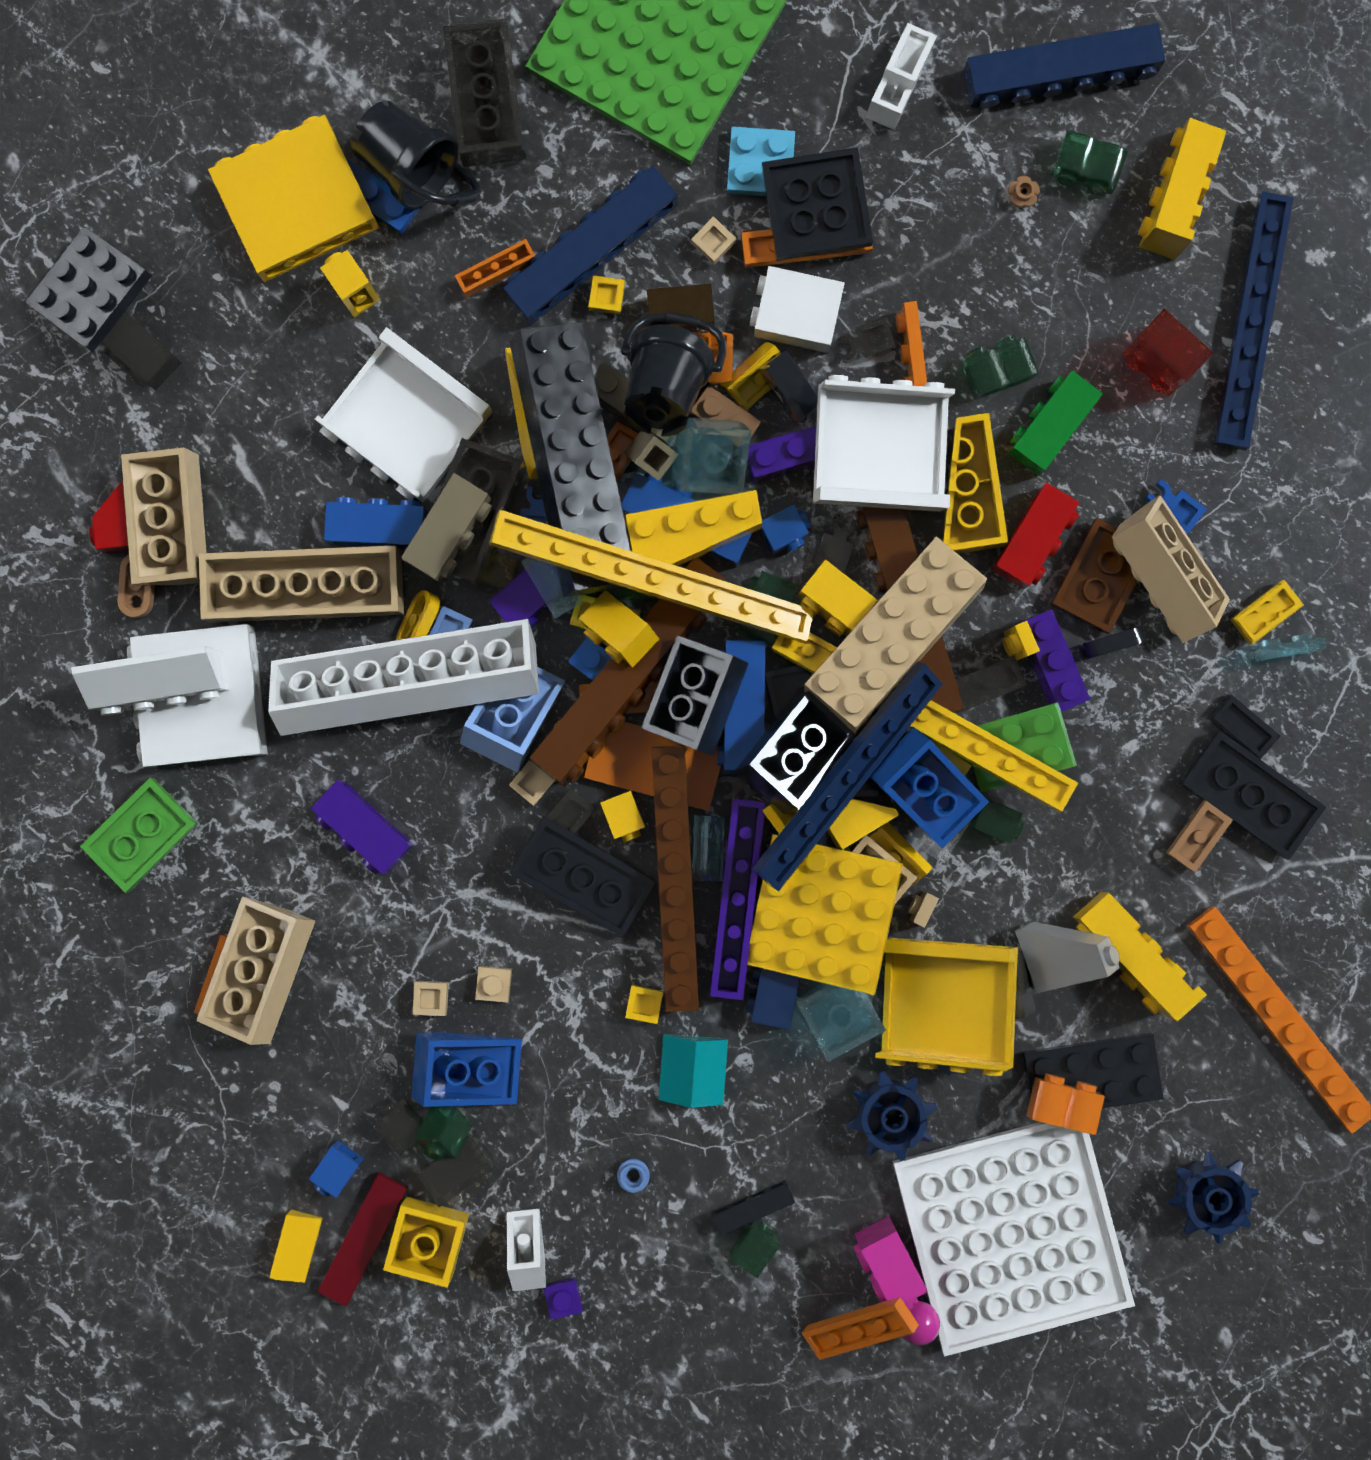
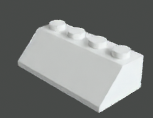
(152, 679)

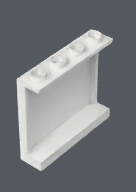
(404, 417)
(881, 444)
(209, 727)

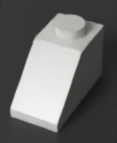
(525, 1250)

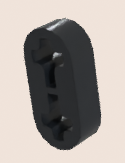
(1114, 642)

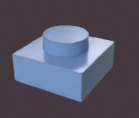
(450, 621)

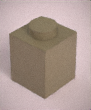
(651, 454)

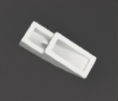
(900, 76)

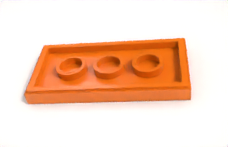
(628, 765)

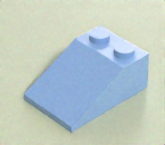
(510, 727)

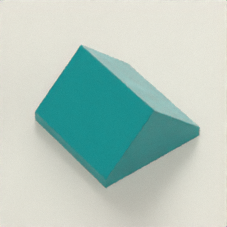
(693, 1070)

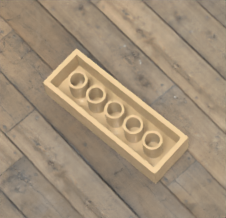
(301, 584)
(896, 634)

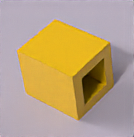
(623, 816)

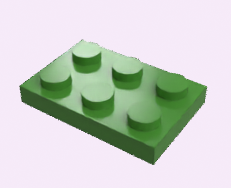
(1034, 732)
(139, 835)

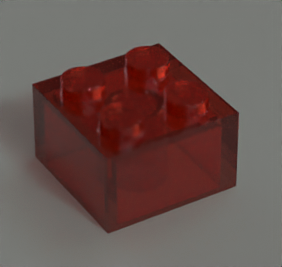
(1166, 353)

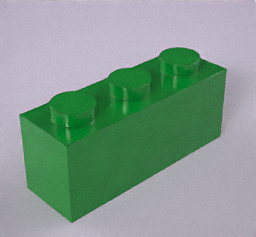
(1053, 422)

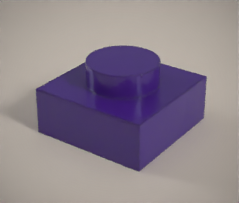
(563, 1298)

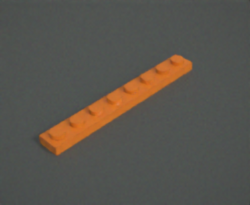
(1281, 1019)

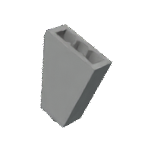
(1065, 955)

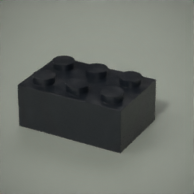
(695, 695)
(796, 752)

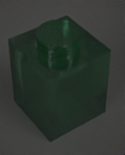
(998, 822)
(443, 1132)
(755, 1247)

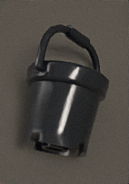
(410, 157)
(668, 370)

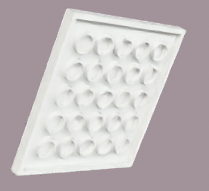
(1013, 1234)

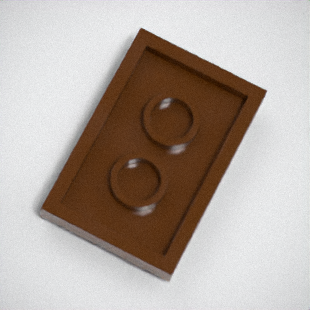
(1096, 580)

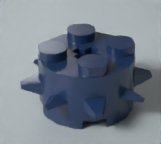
(894, 1134)
(1226, 1210)

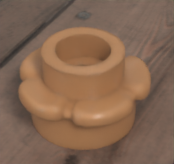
(1023, 200)

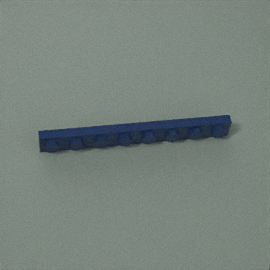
(1253, 321)
(847, 776)

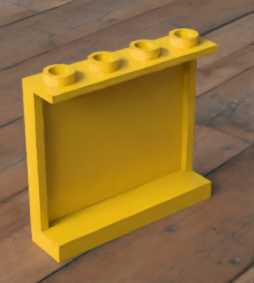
(293, 198)
(949, 1005)

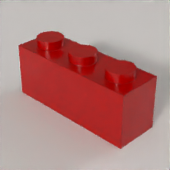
(1036, 537)

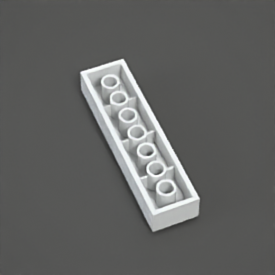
(403, 677)

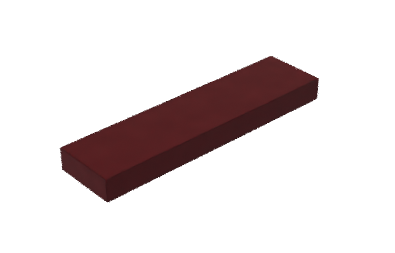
(362, 1239)

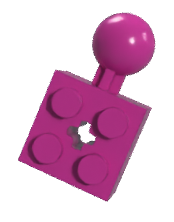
(896, 1276)

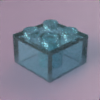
(711, 456)
(839, 1018)

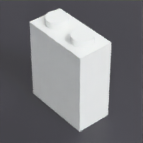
(797, 309)

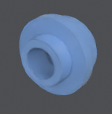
(633, 1185)

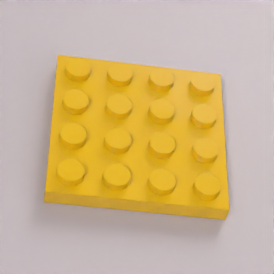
(828, 919)

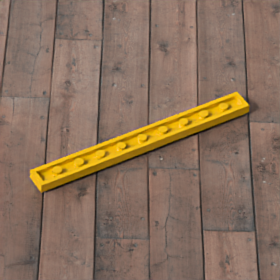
(650, 576)
(958, 736)

